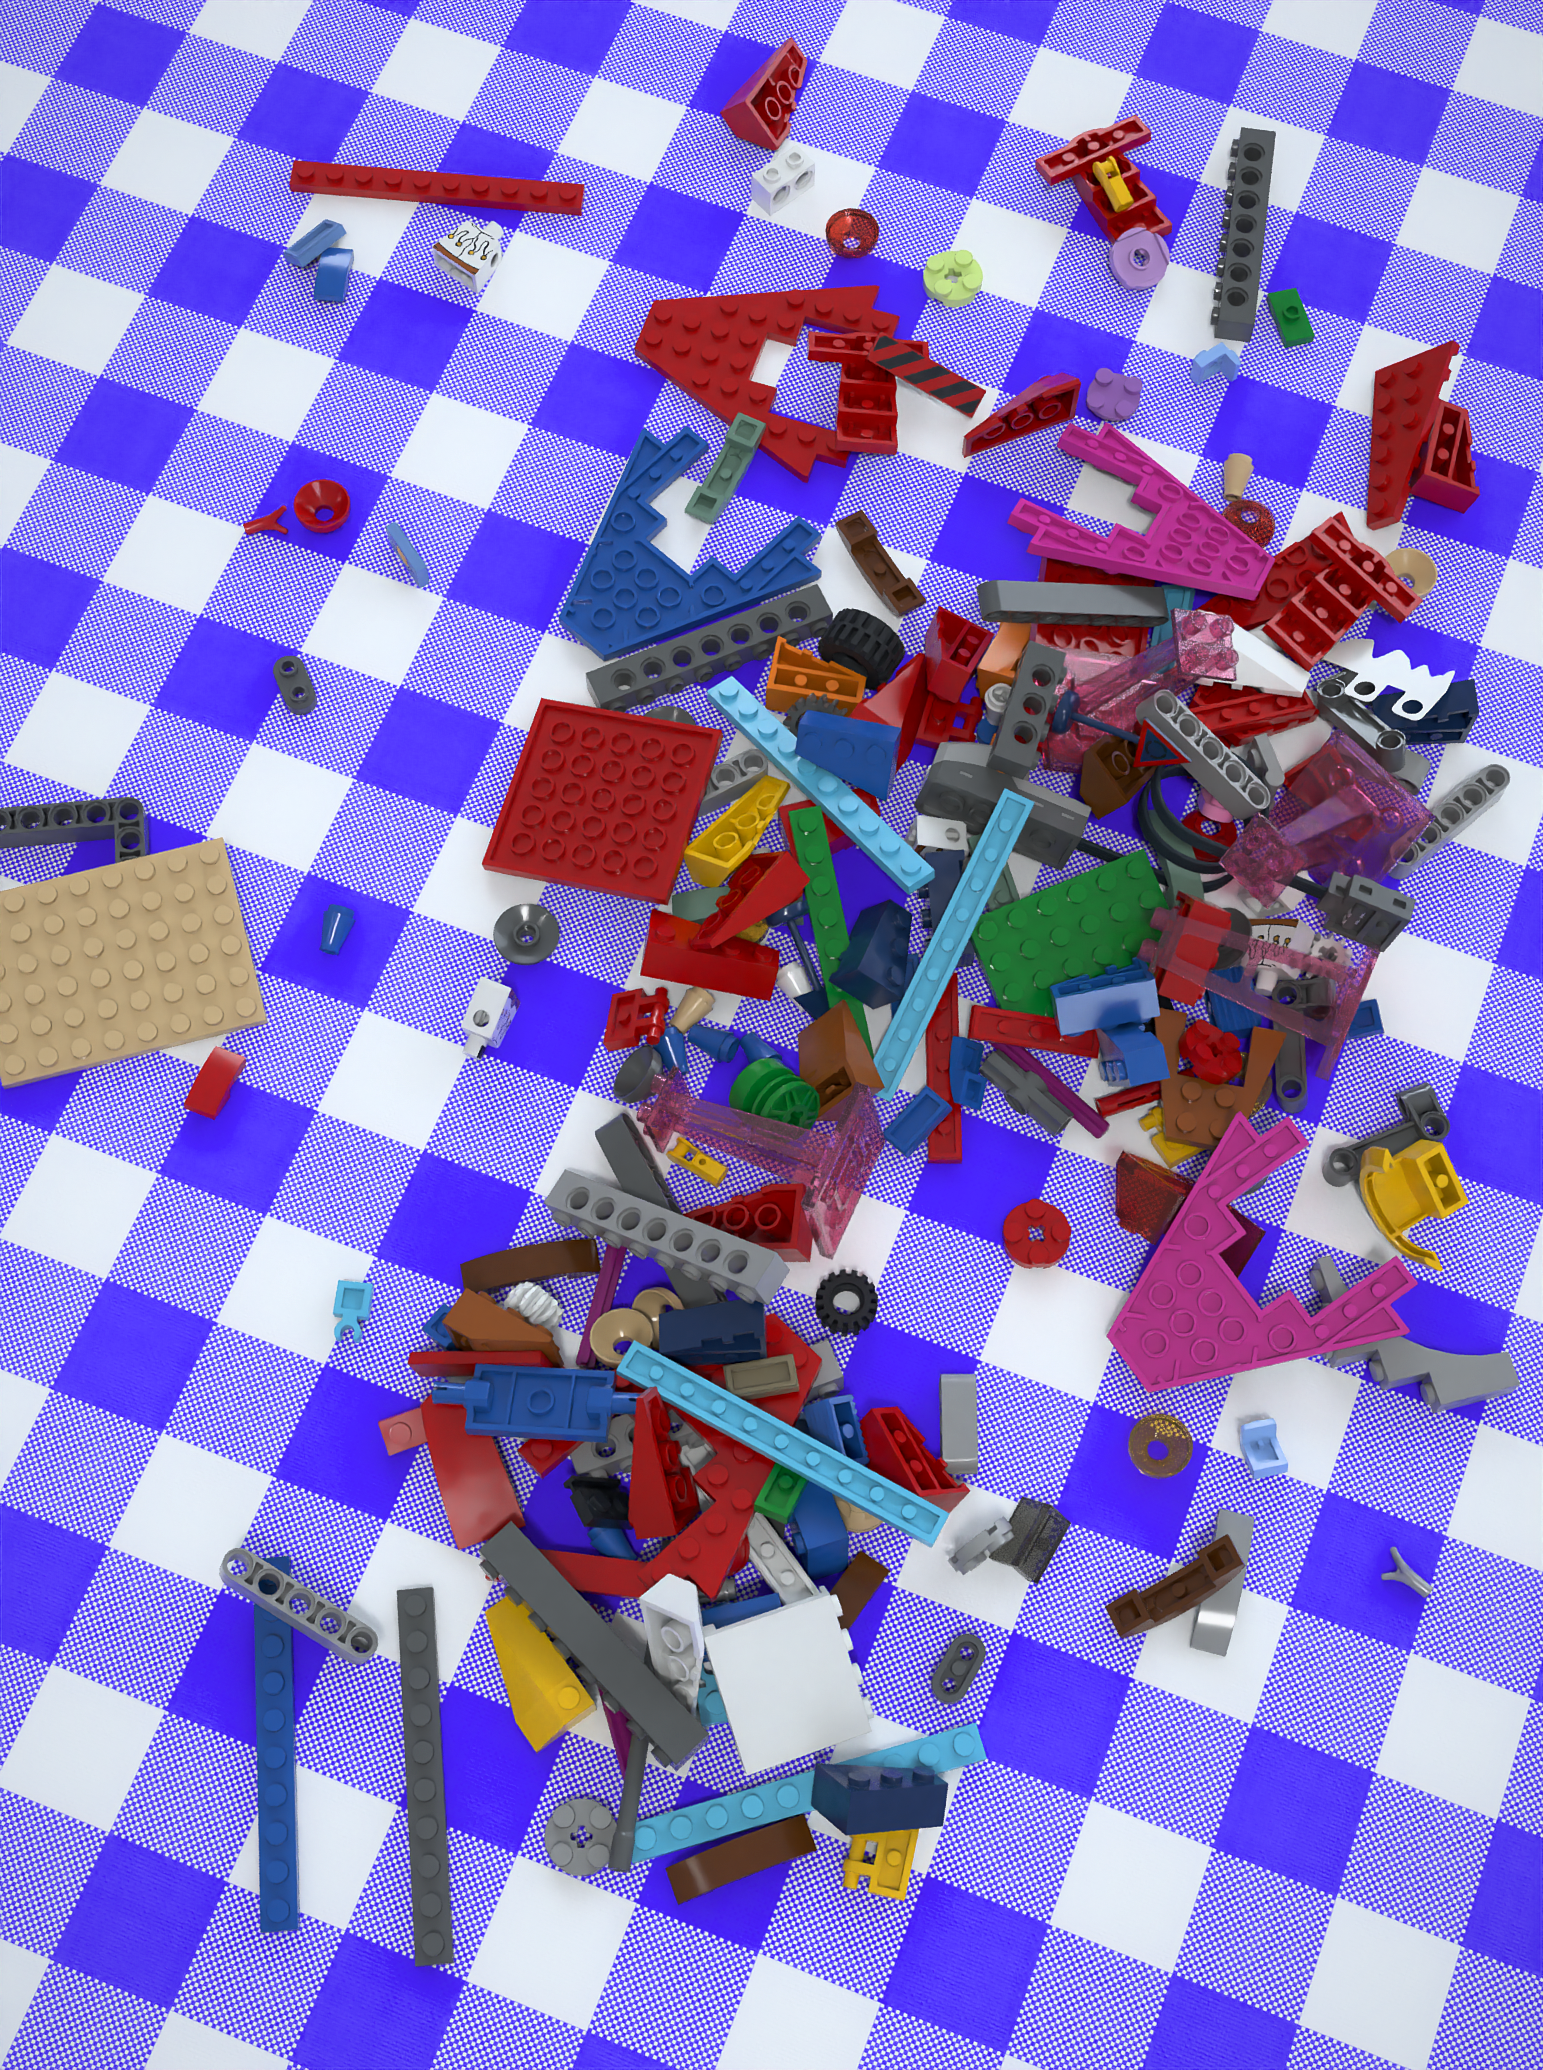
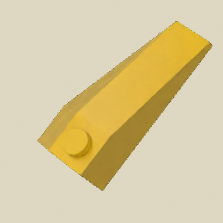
(734, 834)
(538, 1680)

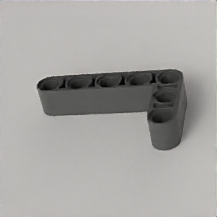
(81, 827)

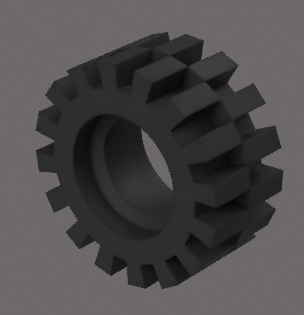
(846, 1323)

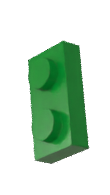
(780, 1494)

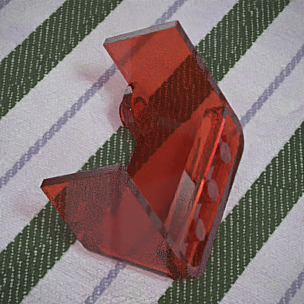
(1152, 1197)

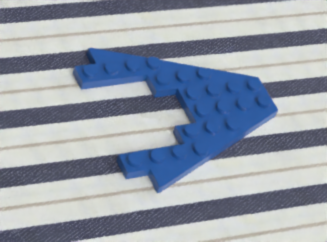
(637, 594)

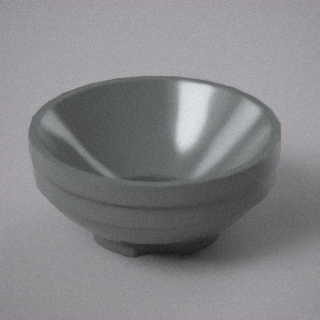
(636, 1075)

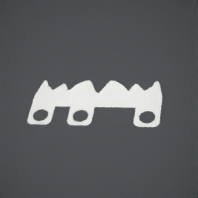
(1390, 670)

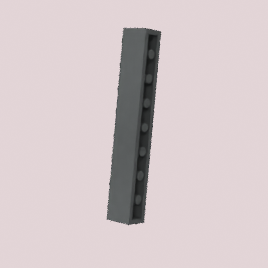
(594, 1646)

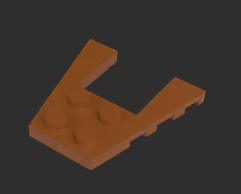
(1199, 1111)

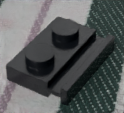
(599, 1502)

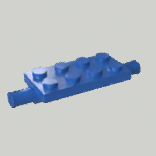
(538, 1402)

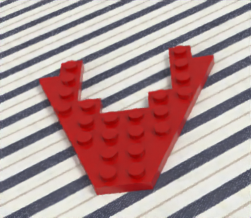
(715, 345)
(730, 1478)

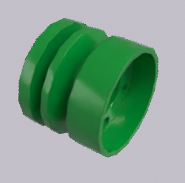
(775, 1093)

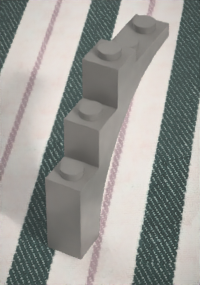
(1445, 1377)

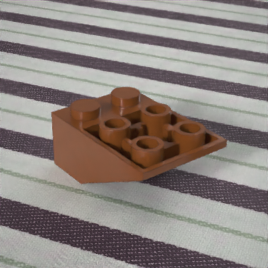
(835, 1059)
(481, 1325)

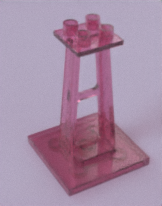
(1116, 684)
(1334, 817)
(1329, 1032)
(829, 1166)

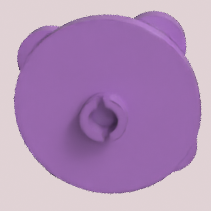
(1113, 395)

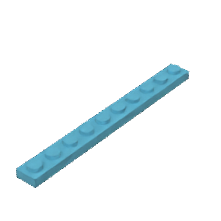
(821, 786)
(950, 940)
(783, 1444)
(792, 1795)

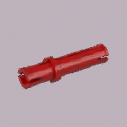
(1132, 1097)

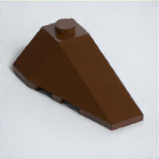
(1109, 774)

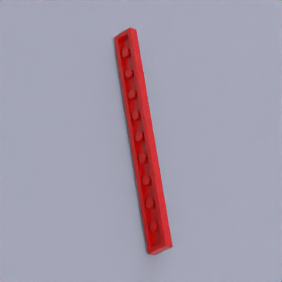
(437, 187)

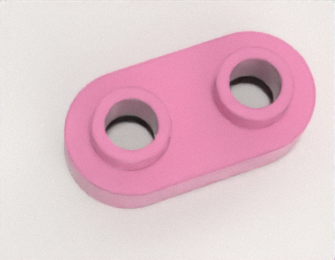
(1212, 808)

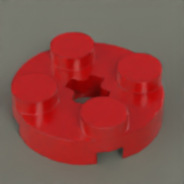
(1211, 1052)
(1036, 1215)

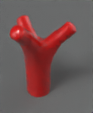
(267, 522)

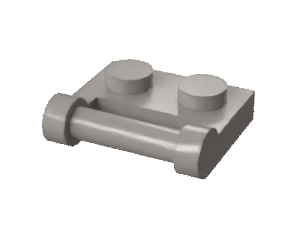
(1264, 761)

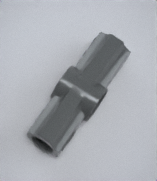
(1026, 1093)

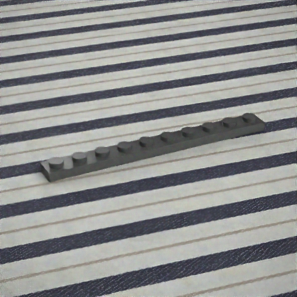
(425, 1778)

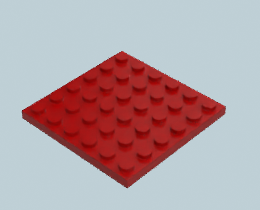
(603, 801)

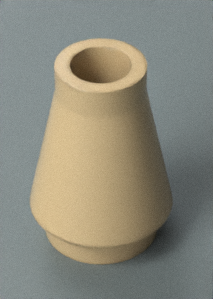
(1236, 475)
(692, 1009)

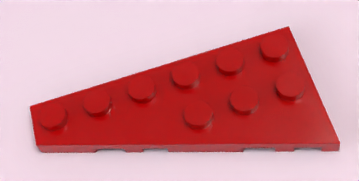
(1401, 422)
(1288, 576)

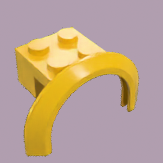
(1407, 1190)

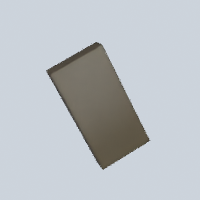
(762, 1377)

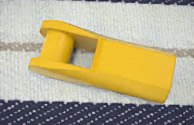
(1115, 186)
(701, 1164)

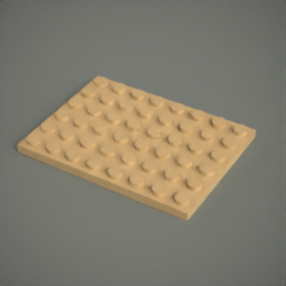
(123, 963)

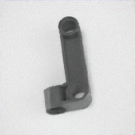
(1358, 722)
(1314, 1001)
(1419, 1109)

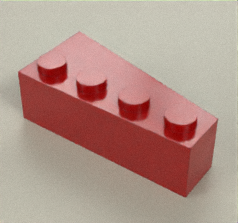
(730, 967)

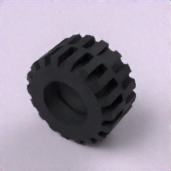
(862, 645)

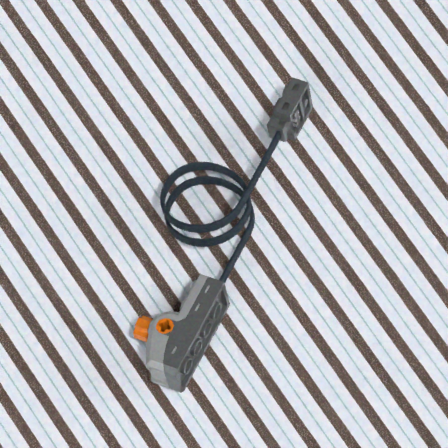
(967, 791)

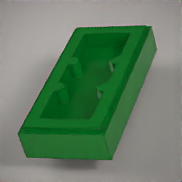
(1290, 317)

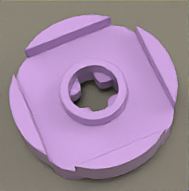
(1144, 243)

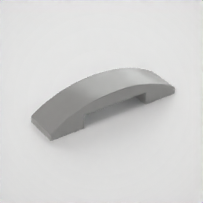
(1218, 1612)

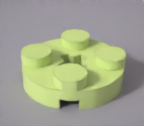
(953, 263)

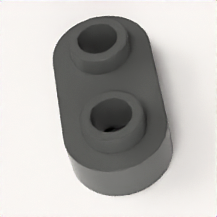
(293, 683)
(958, 1670)

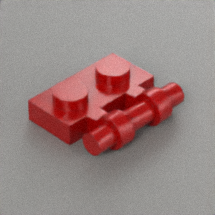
(939, 718)
(627, 1019)

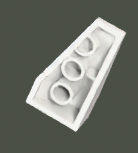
(1263, 667)
(675, 1637)

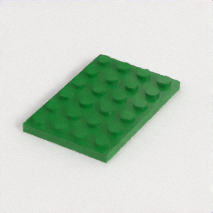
(1068, 932)

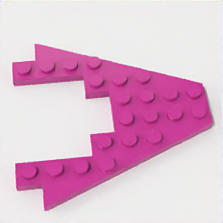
(1183, 546)
(1197, 1319)

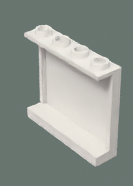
(788, 1682)

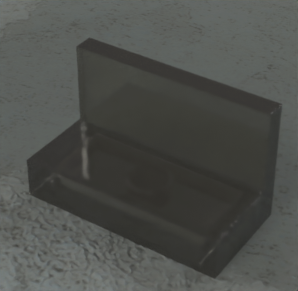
(1037, 1535)

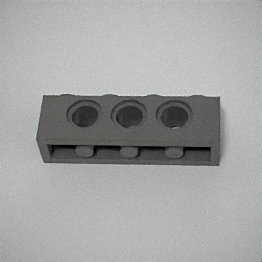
(1006, 752)

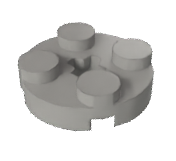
(973, 1554)
(567, 1820)

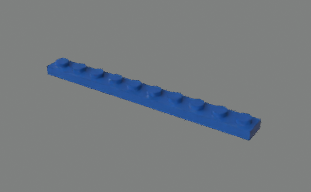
(276, 1765)

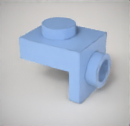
(1215, 360)
(1262, 1449)

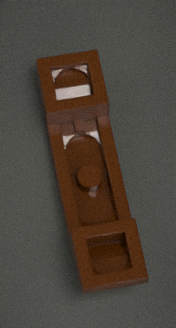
(877, 566)
(531, 1264)
(858, 1587)
(1179, 1591)
(740, 1858)

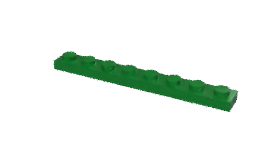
(825, 906)

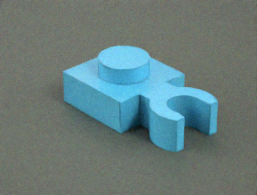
(352, 1304)
(710, 1702)

